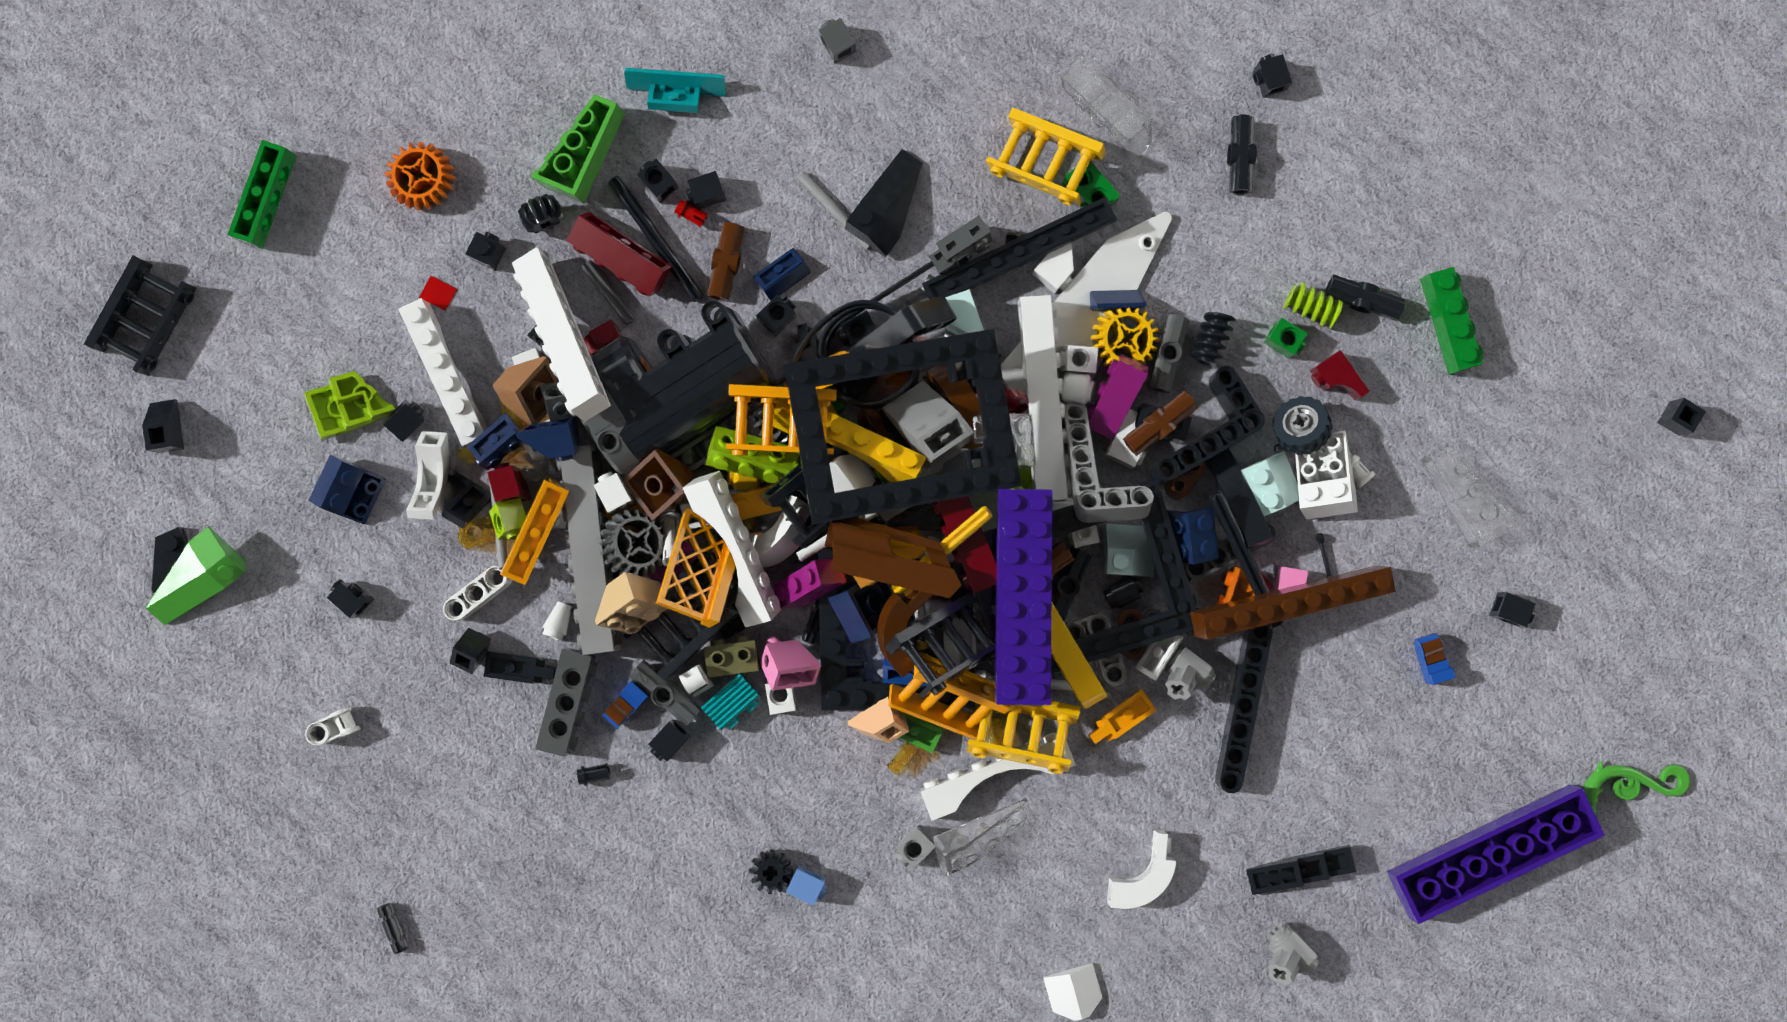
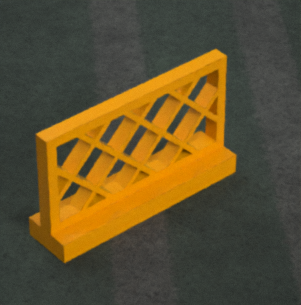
(535, 531)
(719, 579)

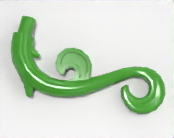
(1634, 778)

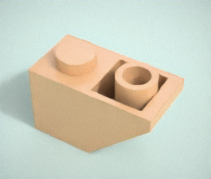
(880, 722)

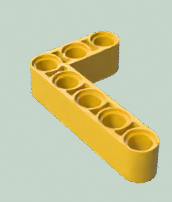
(1074, 664)

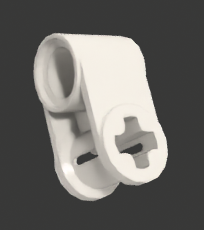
(335, 725)

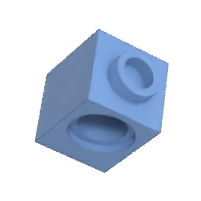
(807, 886)

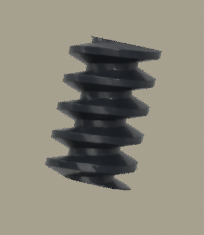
(1211, 338)

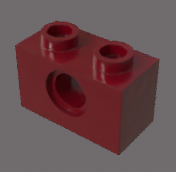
(508, 483)

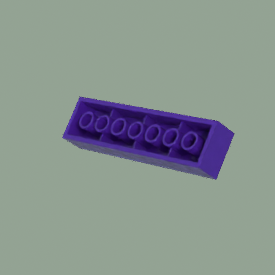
(1023, 597)
(1495, 853)

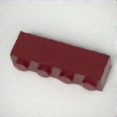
(619, 254)
(973, 552)

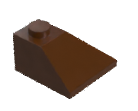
(658, 483)

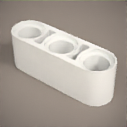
(466, 598)

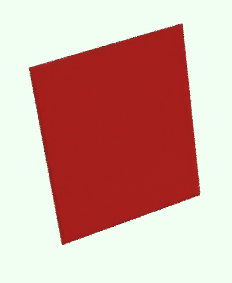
(438, 293)

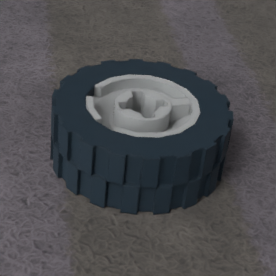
(1316, 425)

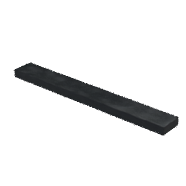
(1022, 250)

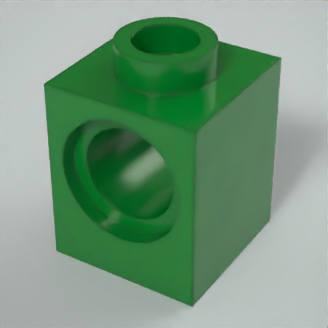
(1275, 341)

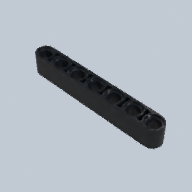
(1247, 717)

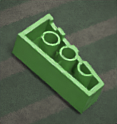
(582, 150)

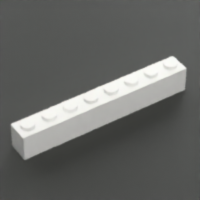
(560, 335)
(1043, 391)

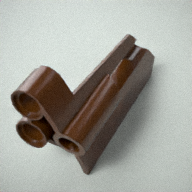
(866, 552)

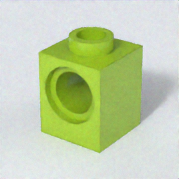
(508, 518)

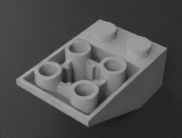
(928, 423)

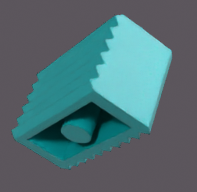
(731, 702)

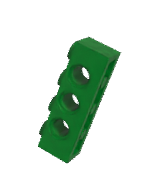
(262, 194)

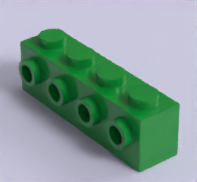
(1451, 320)

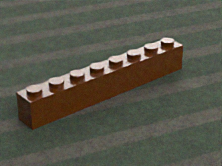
(1292, 602)

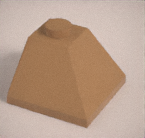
(521, 389)

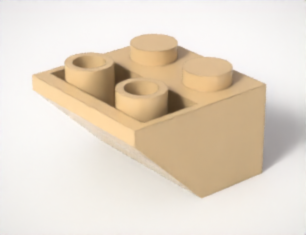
(629, 603)

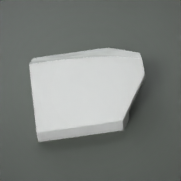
(850, 473)
(1074, 992)

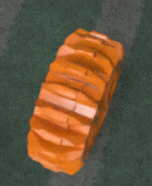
(424, 157)

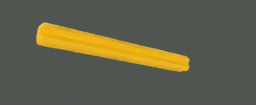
(957, 537)

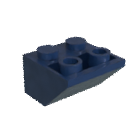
(347, 489)

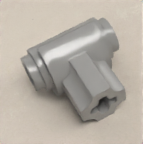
(1187, 673)
(1290, 955)

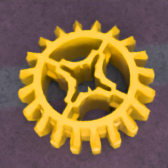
(1119, 330)

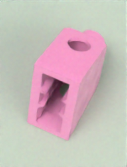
(788, 664)

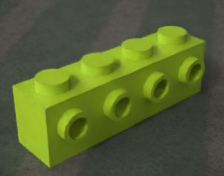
(758, 464)

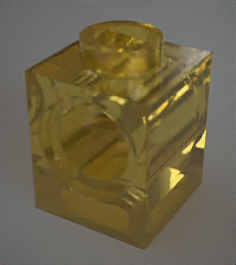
(466, 537)

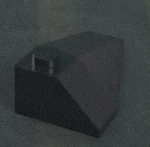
(884, 208)

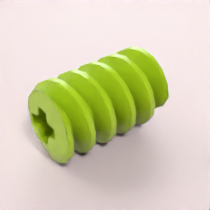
(1314, 305)

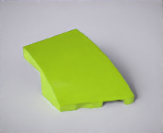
(345, 405)

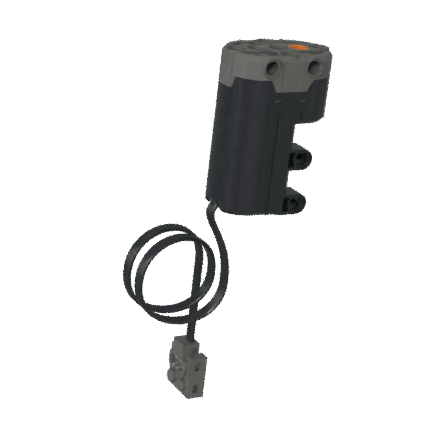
(690, 389)

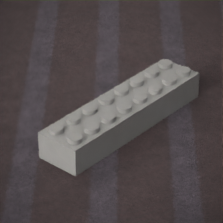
(585, 522)

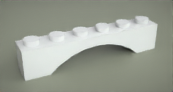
(437, 360)
(713, 502)
(946, 795)

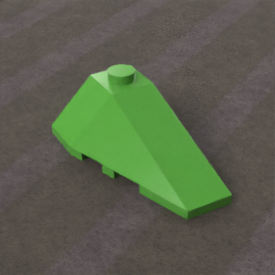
(199, 573)

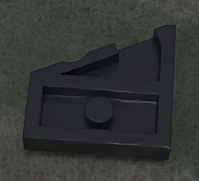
(463, 499)
(167, 551)

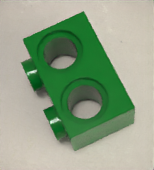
(1096, 185)

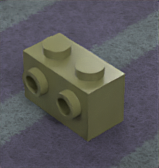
(731, 657)

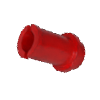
(690, 213)

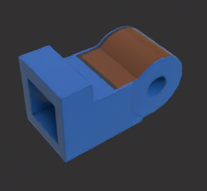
(1433, 659)
(625, 704)

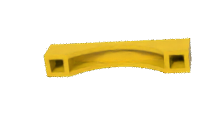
(884, 455)

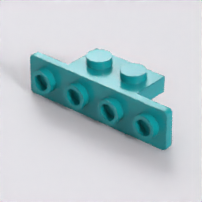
(674, 89)

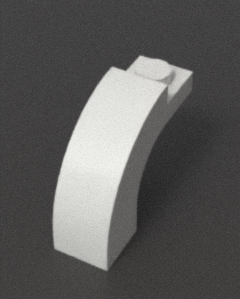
(432, 476)
(777, 542)
(1148, 885)

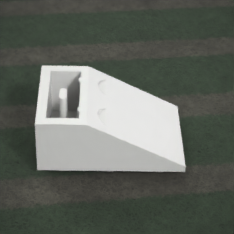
(1327, 479)

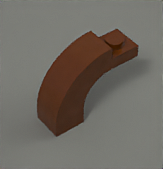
(958, 395)
(894, 620)

